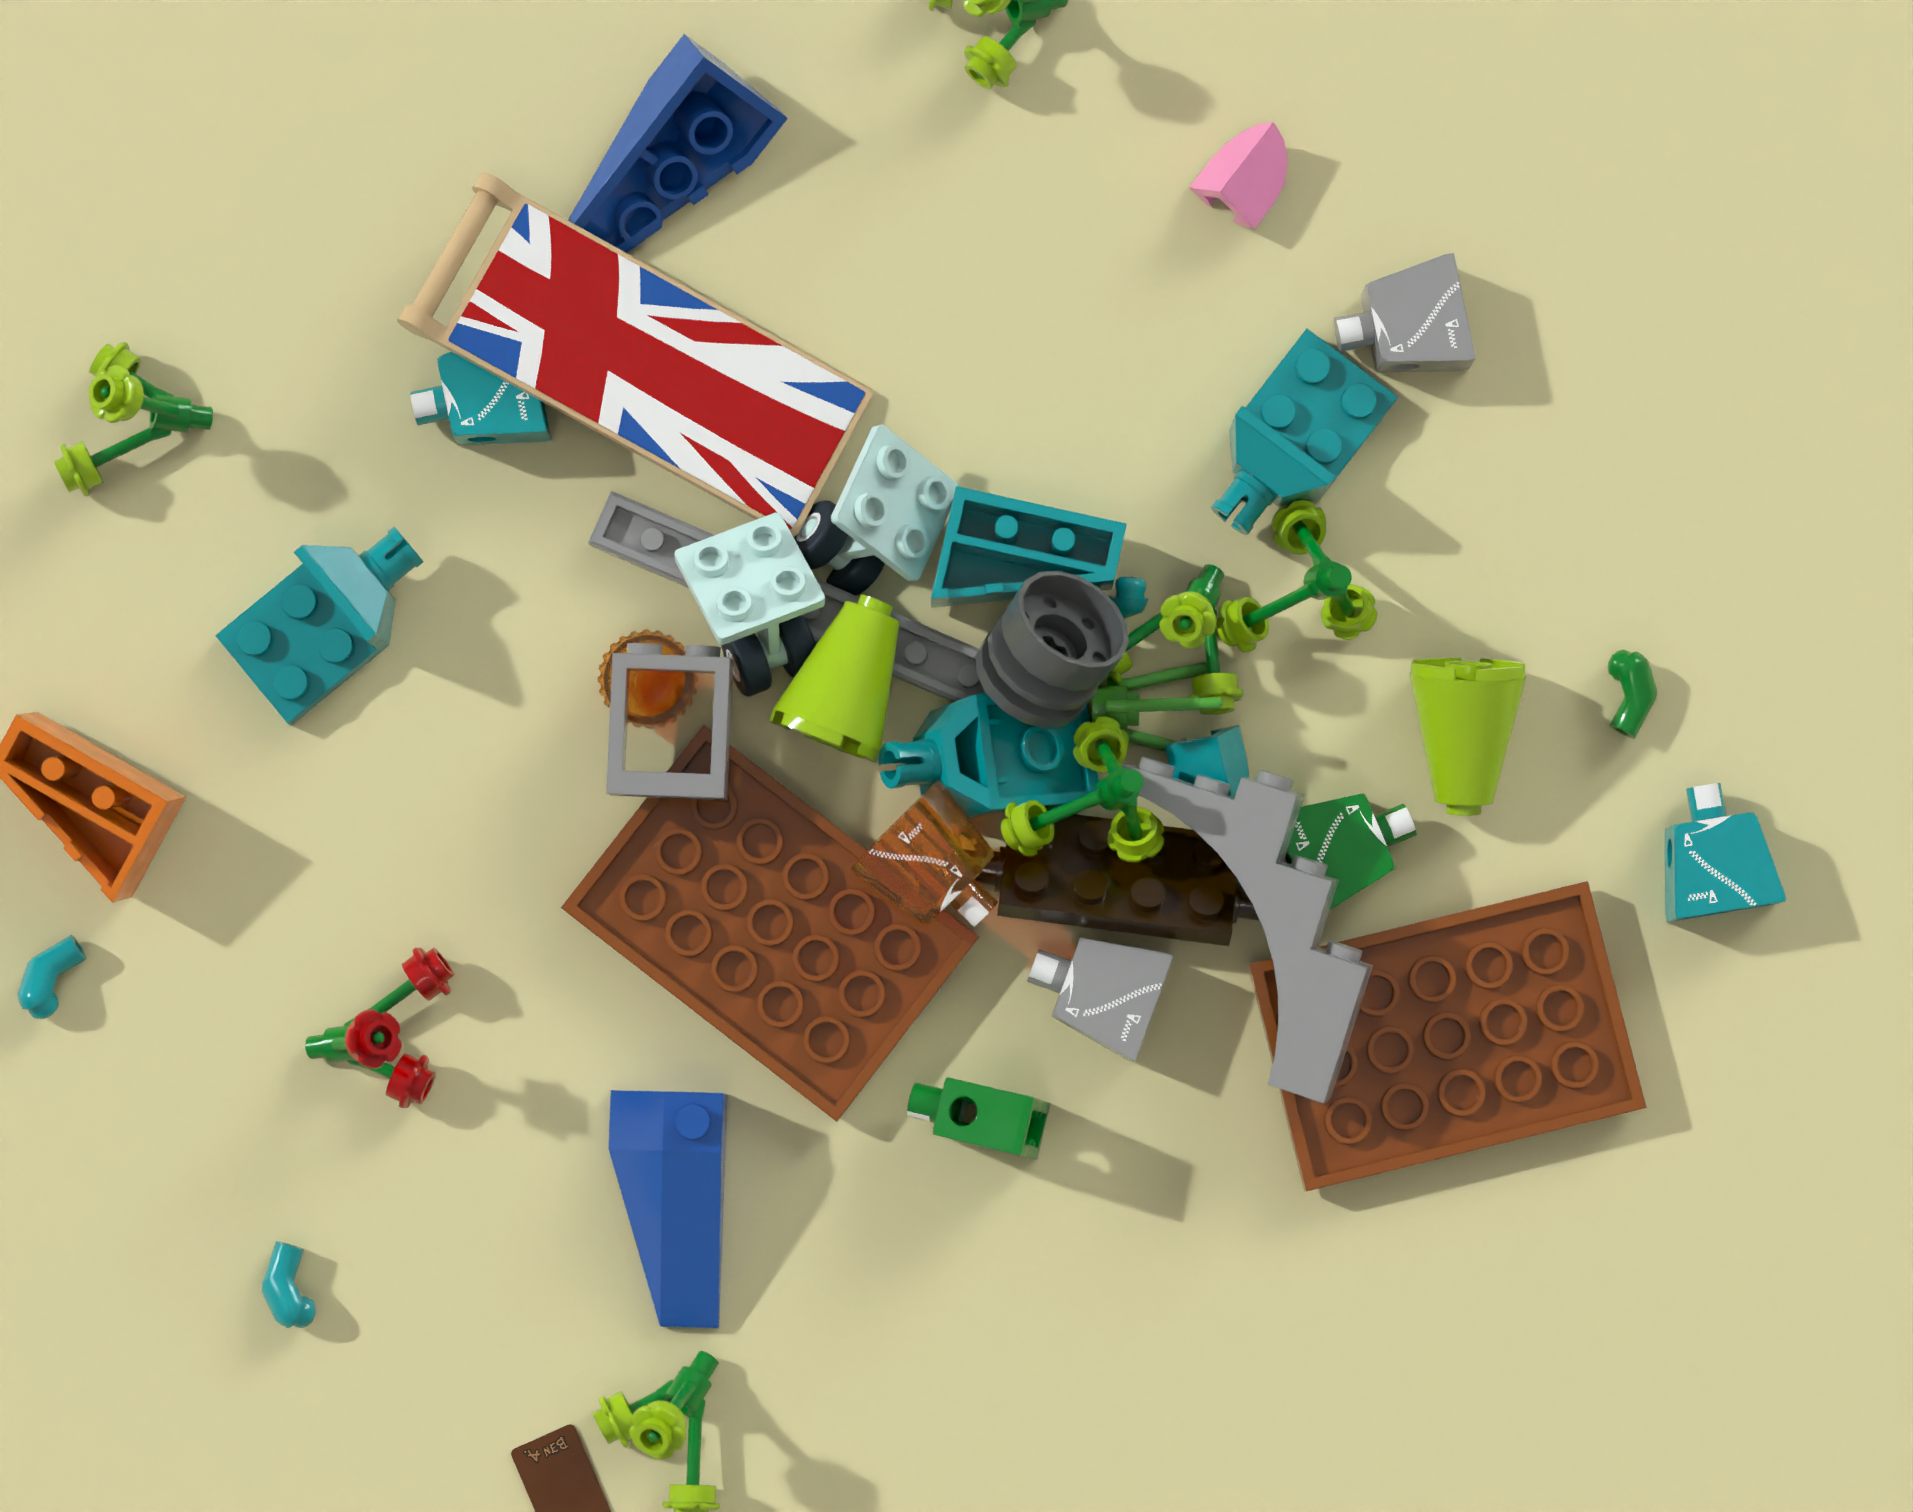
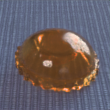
(653, 695)

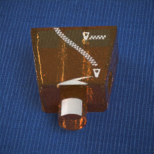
(930, 860)

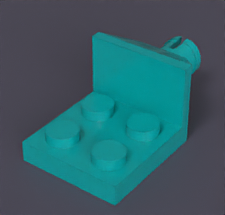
(1300, 430)
(320, 622)
(989, 758)

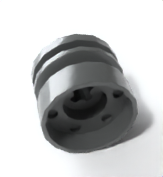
(1051, 649)

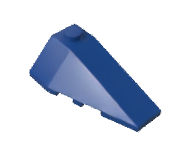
(677, 142)
(672, 1183)

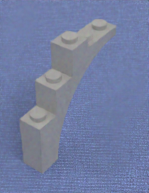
(1315, 985)

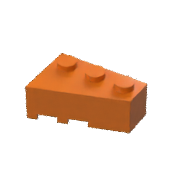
(89, 799)

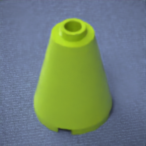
(845, 681)
(1466, 725)

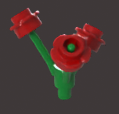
(373, 1033)

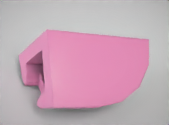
(1246, 174)

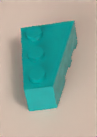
(1003, 541)

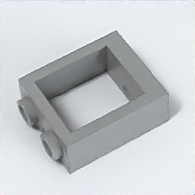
(664, 784)

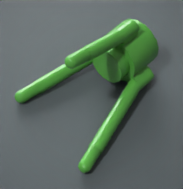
(1124, 705)

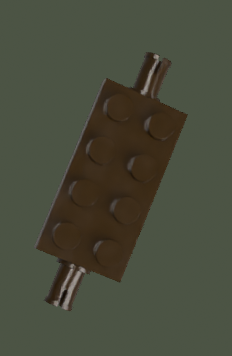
(1083, 883)

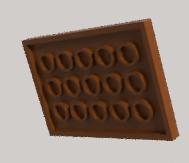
(768, 929)
(1467, 1039)

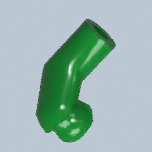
(1639, 691)

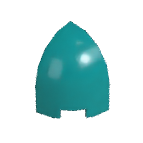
(1215, 756)

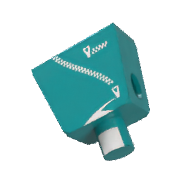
(480, 406)
(1717, 861)

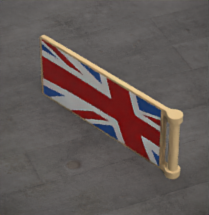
(641, 358)

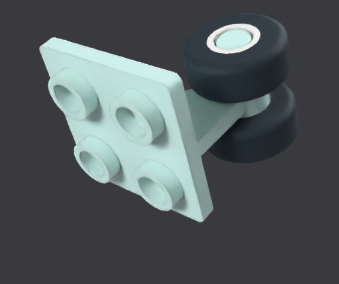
(883, 517)
(753, 584)

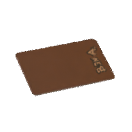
(559, 1473)

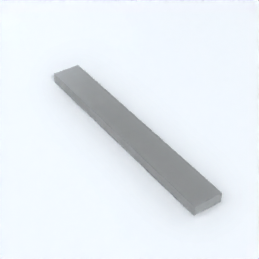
(650, 542)

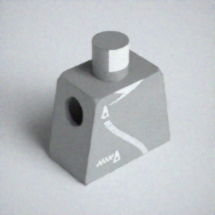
(1412, 320)
(1104, 991)

